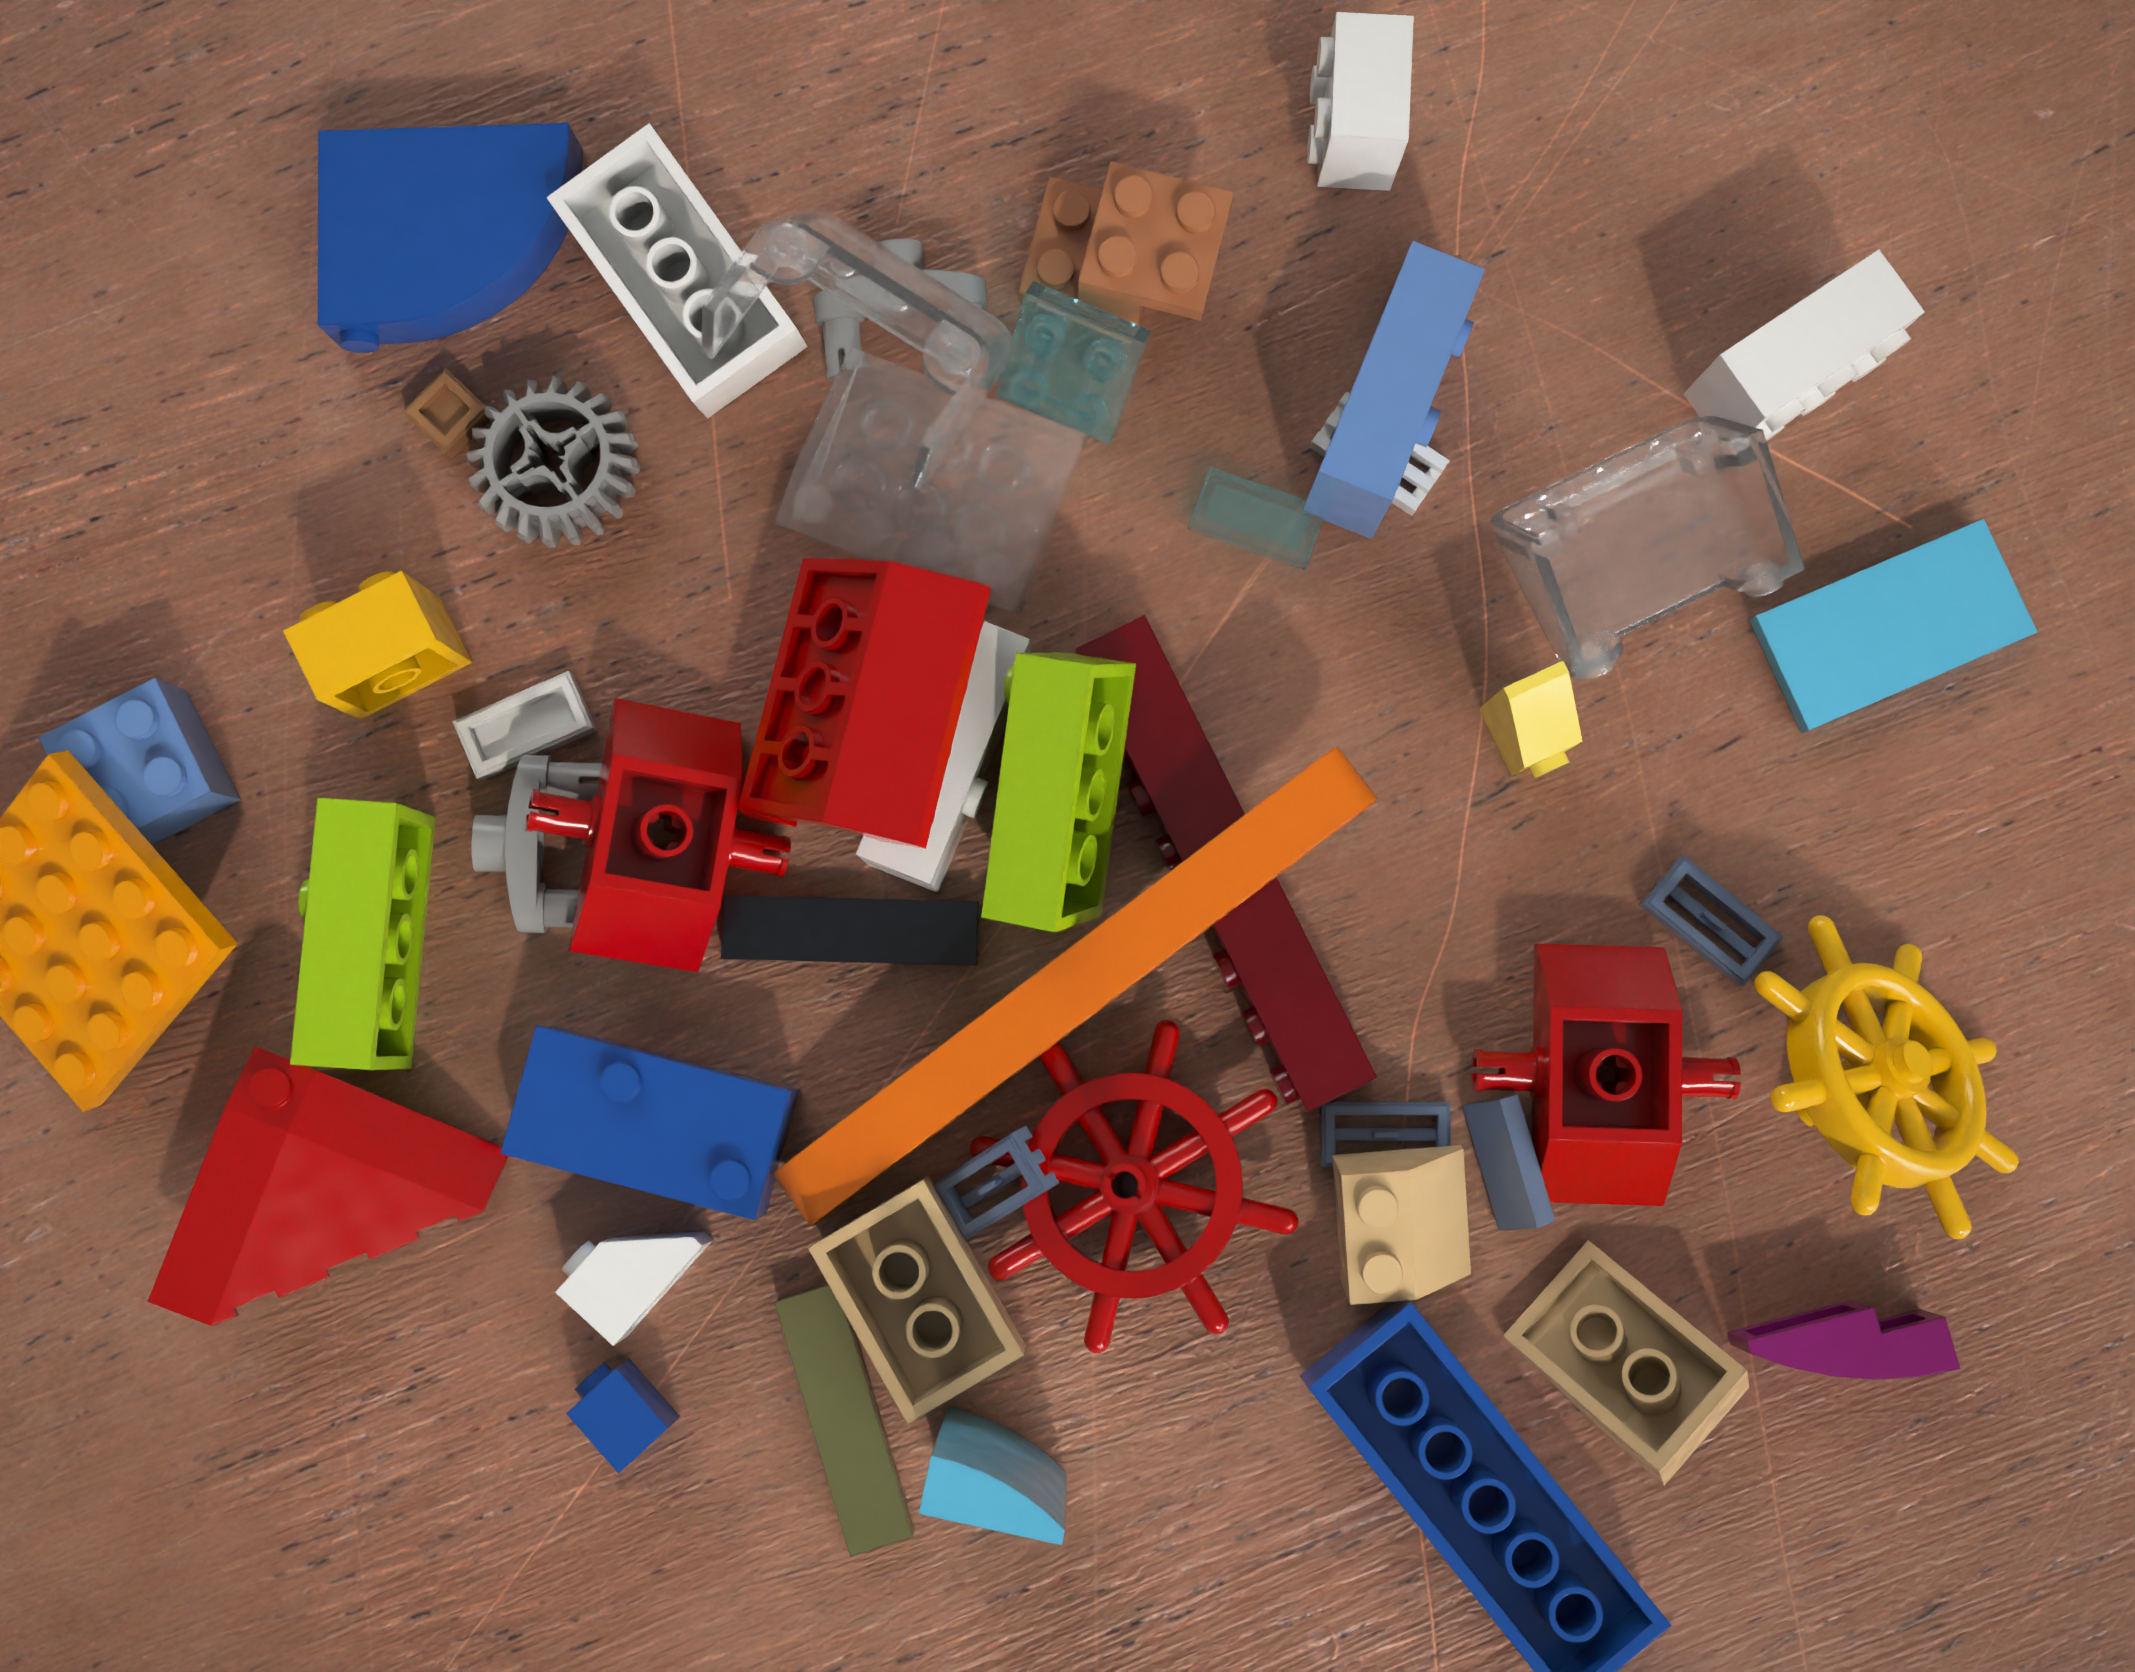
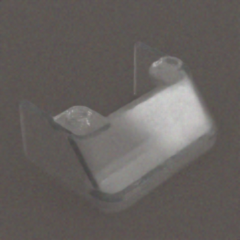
(958, 339)

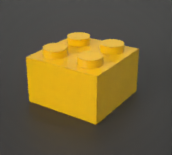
(376, 644)

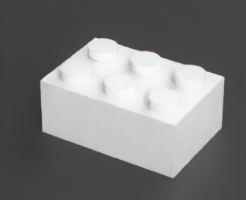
(1810, 349)

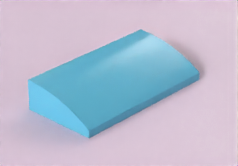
(994, 1480)

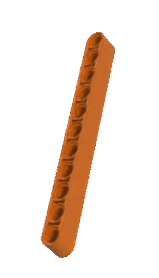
(1076, 985)

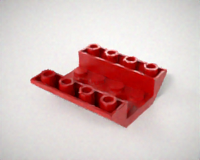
(865, 699)

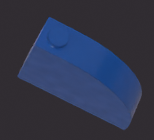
(434, 226)

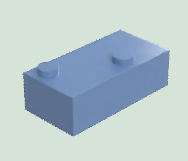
(1395, 390)

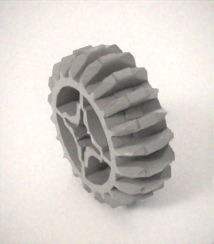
(532, 475)

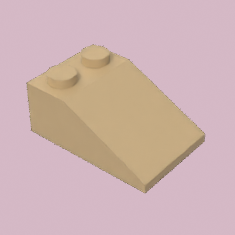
(1628, 1361)

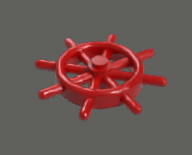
(1136, 1185)

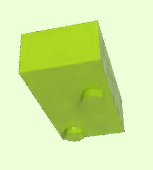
(1057, 789)
(362, 935)

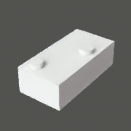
(663, 261)
(964, 784)

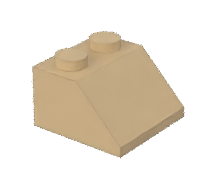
(1401, 1222)

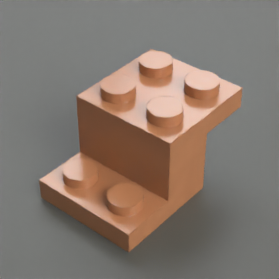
(1131, 244)

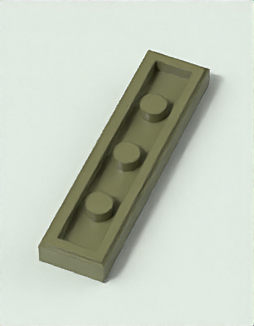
(844, 1420)

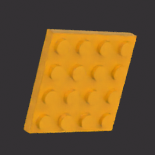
(93, 933)

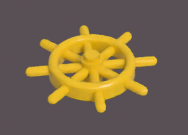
(1885, 1077)

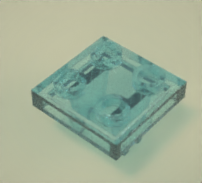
(1072, 362)

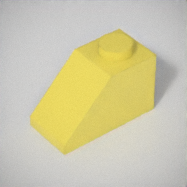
(1535, 721)

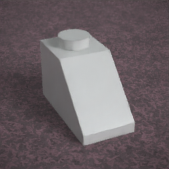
(627, 1277)

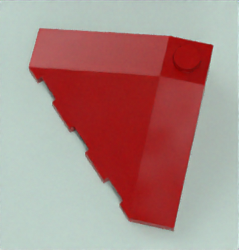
(308, 1181)

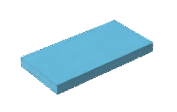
(1892, 626)

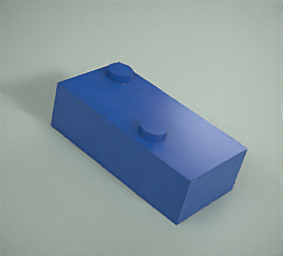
(650, 1121)

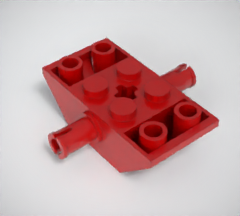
(646, 899)
(1618, 1010)

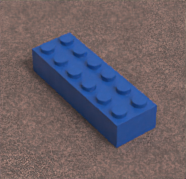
(1482, 1496)

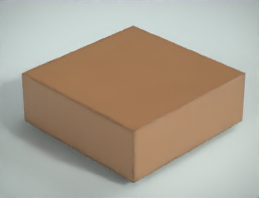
(447, 413)

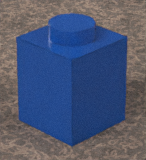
(621, 1412)

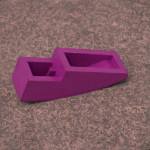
(1853, 1343)

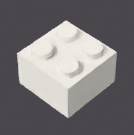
(1361, 101)

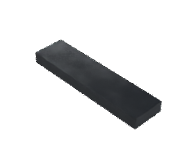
(850, 930)

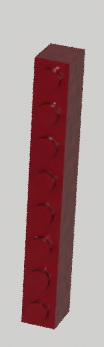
(1260, 938)

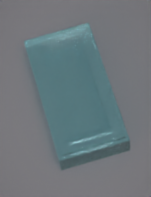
(1255, 518)

